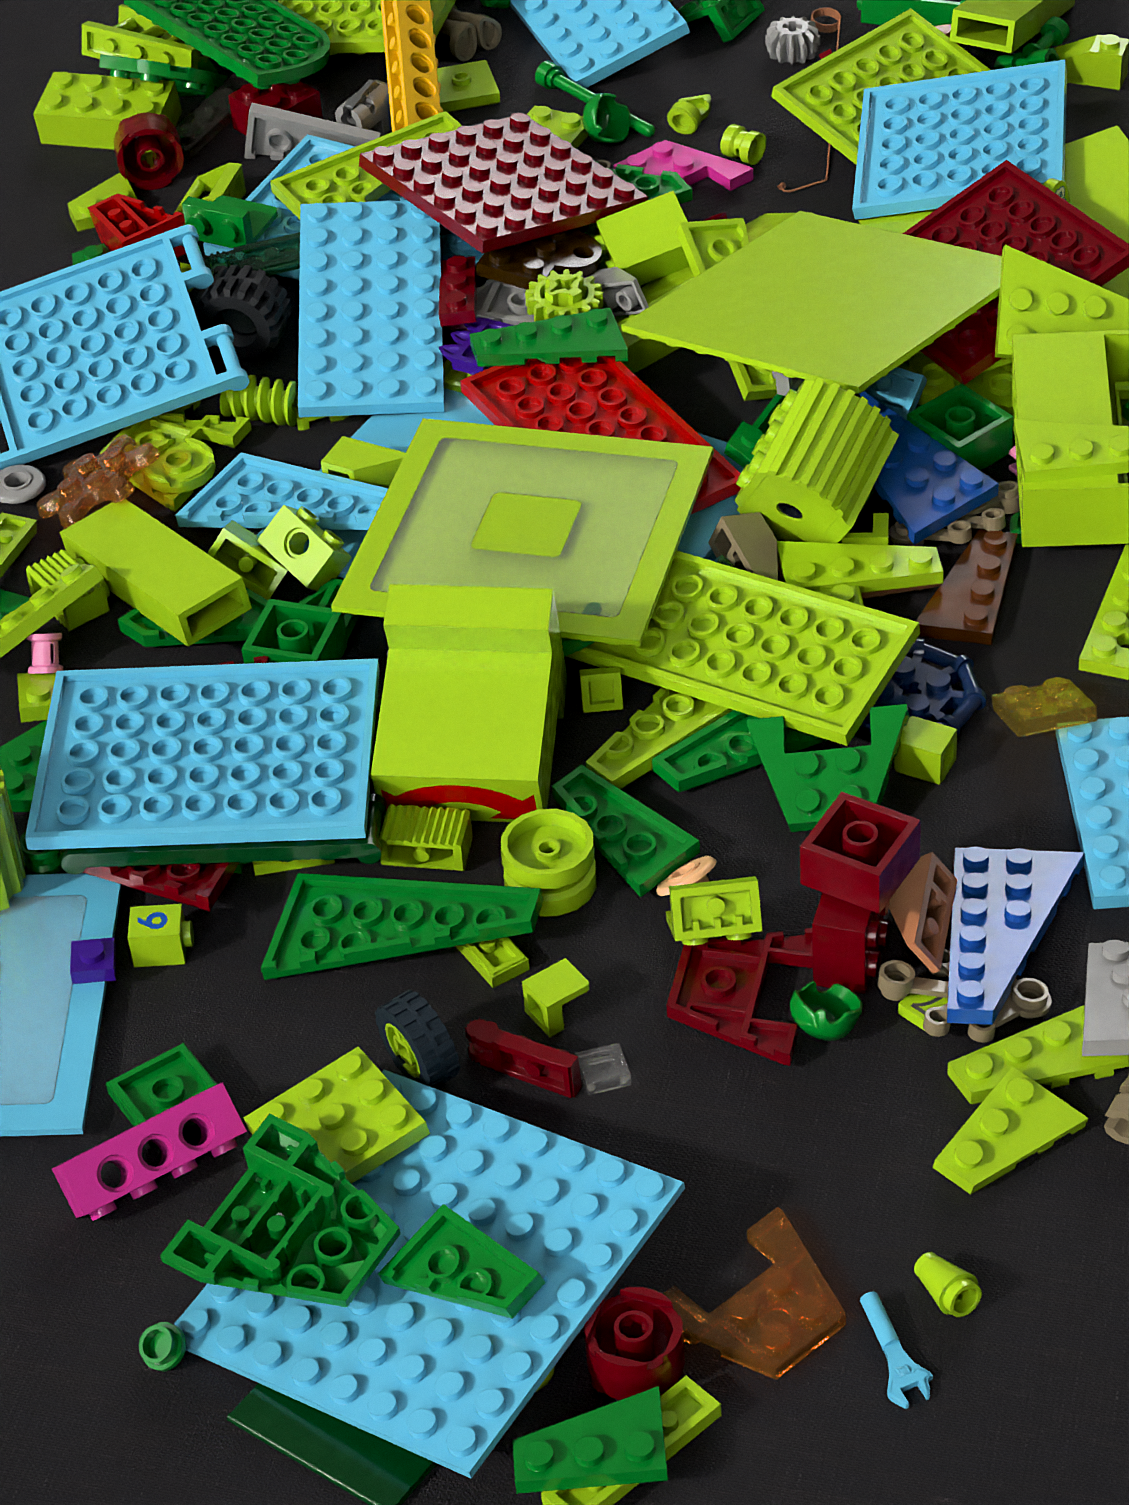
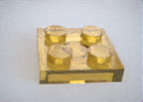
(1044, 707)

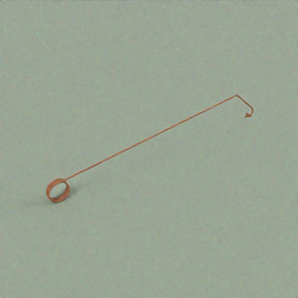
(828, 29)

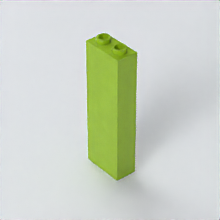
(1002, 23)
(158, 571)

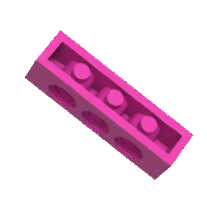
(81, 1175)

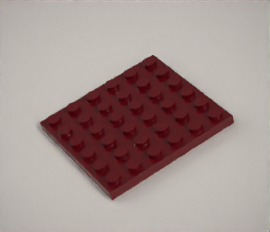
(501, 181)
(1023, 214)

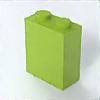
(644, 239)

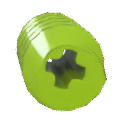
(262, 402)

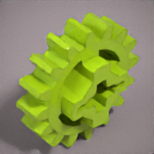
(562, 295)

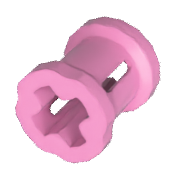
(44, 653)

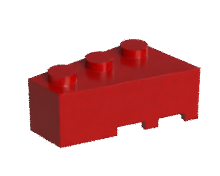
(127, 221)

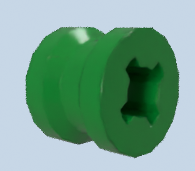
(41, 860)

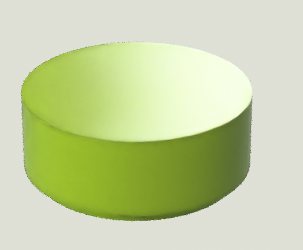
(684, 117)

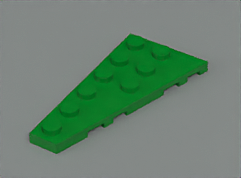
(365, 919)

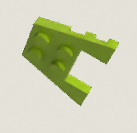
(176, 426)

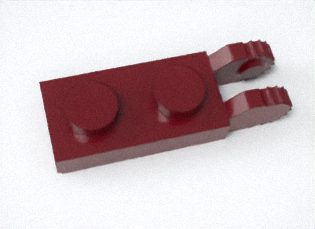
(523, 1058)

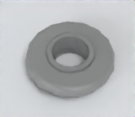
(20, 483)

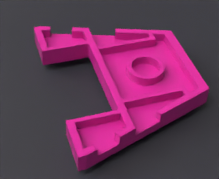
(690, 165)

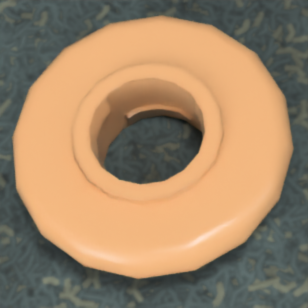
(689, 873)

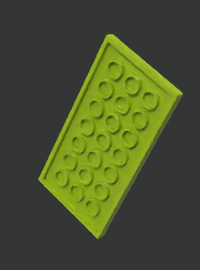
(764, 648)

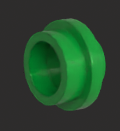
(162, 1346)

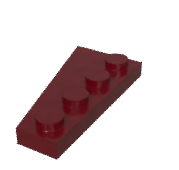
(184, 883)

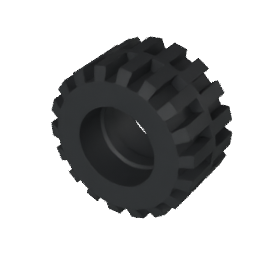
(255, 296)

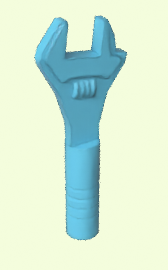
(903, 1371)

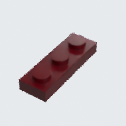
(458, 291)

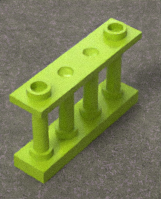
(137, 39)

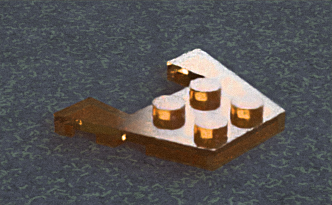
(774, 1316)

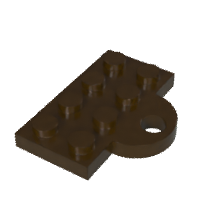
(527, 260)

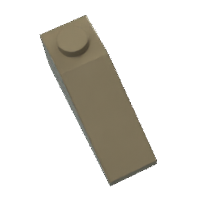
(746, 543)

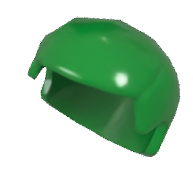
(606, 119)
(826, 1013)

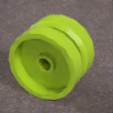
(551, 853)

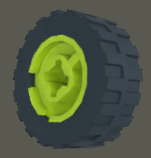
(417, 1040)

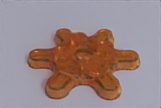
(96, 480)

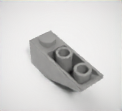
(620, 291)

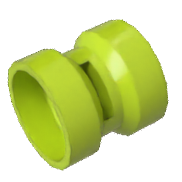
(743, 144)

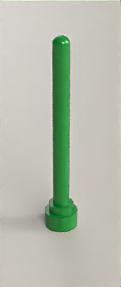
(551, 76)

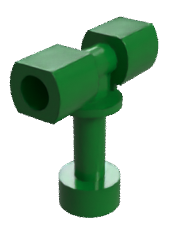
(1052, 32)

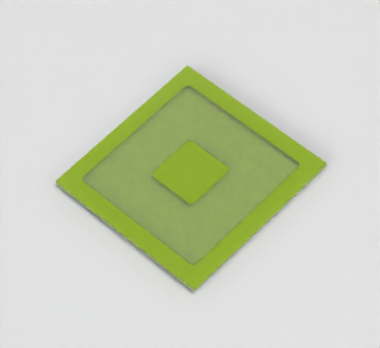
(533, 513)

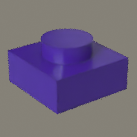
(93, 960)

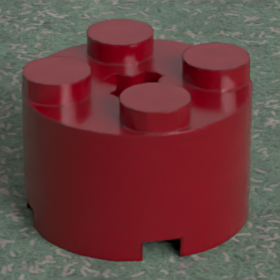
(145, 133)
(634, 1343)

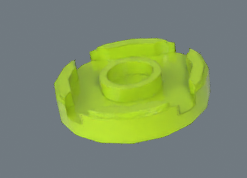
(180, 466)

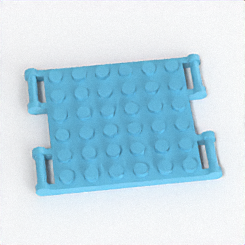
(107, 347)

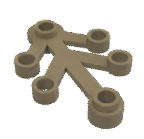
(960, 530)
(1027, 998)

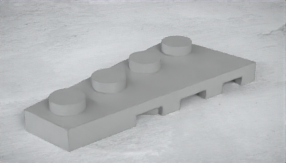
(280, 131)
(1106, 1000)

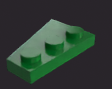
(596, 1448)

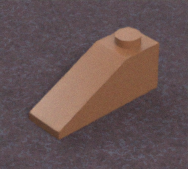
(924, 909)

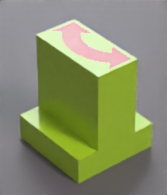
(470, 699)

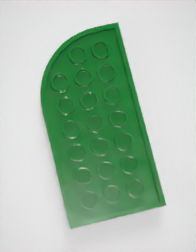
(249, 37)

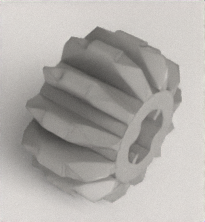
(792, 40)

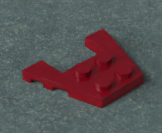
(722, 985)

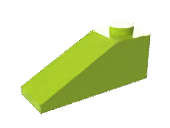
(1096, 61)

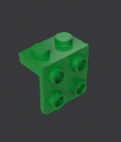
(228, 220)

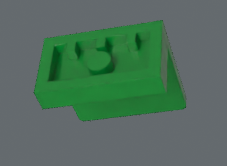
(727, 15)

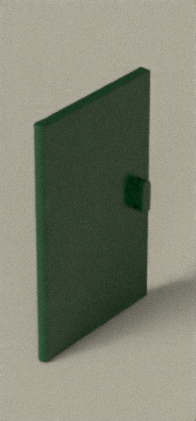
(332, 1448)

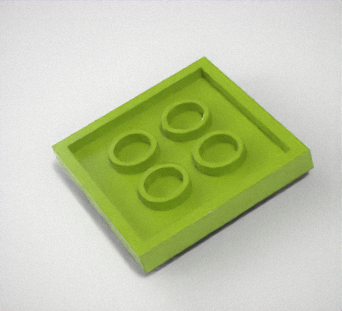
(349, 1113)

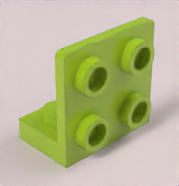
(714, 910)

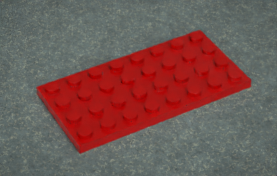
(591, 400)

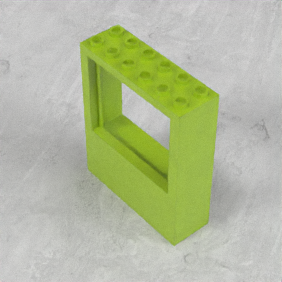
(1073, 381)

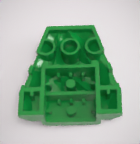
(287, 1225)

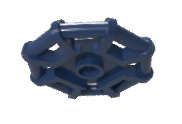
(933, 687)

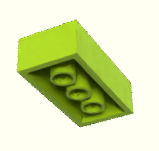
(89, 107)

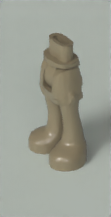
(468, 30)

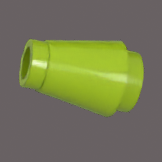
(949, 1285)

